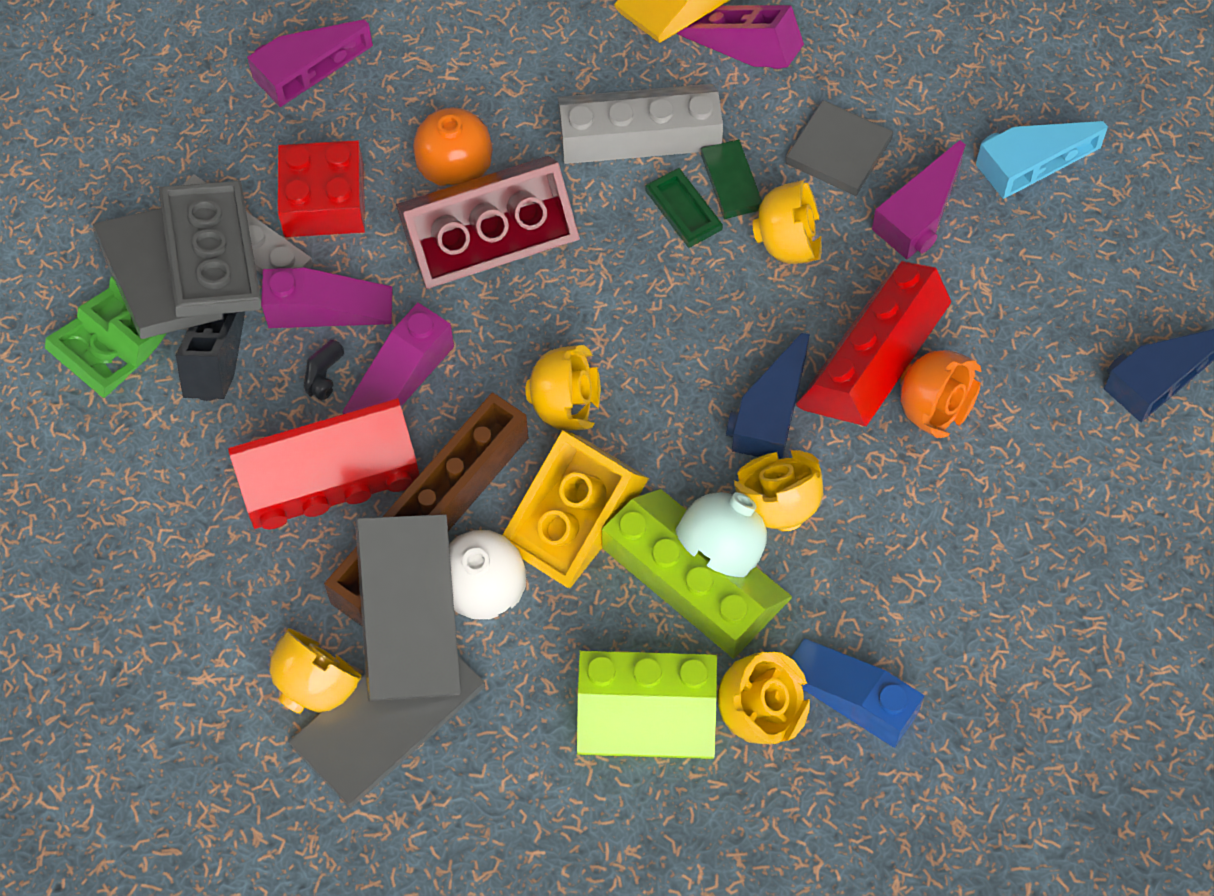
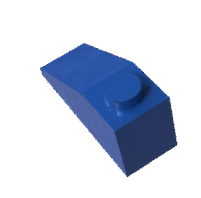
(859, 691)

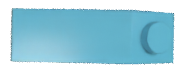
(1034, 152)

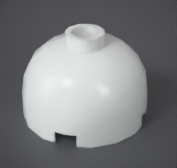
(485, 574)

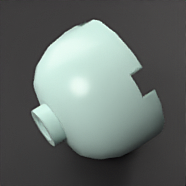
(725, 531)

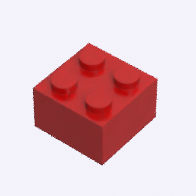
(321, 188)

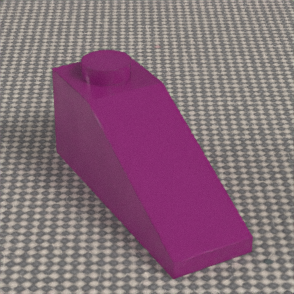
(750, 34)
(305, 58)
(914, 212)
(322, 299)
(404, 359)

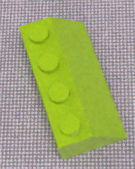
(717, 604)

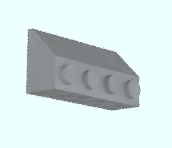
(639, 123)

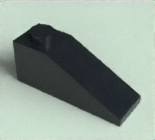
(210, 357)

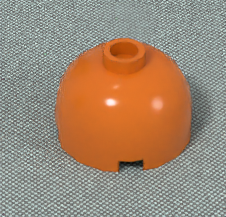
(452, 147)
(939, 390)

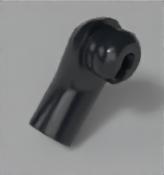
(316, 370)

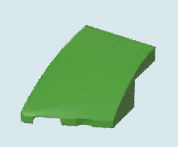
(97, 337)

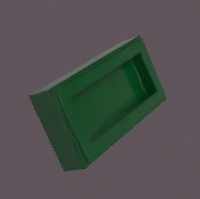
(731, 179)
(683, 207)

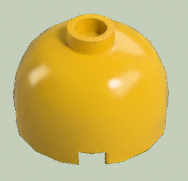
(788, 224)
(561, 381)
(783, 489)
(310, 674)
(764, 698)

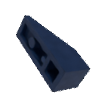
(1158, 371)
(769, 405)

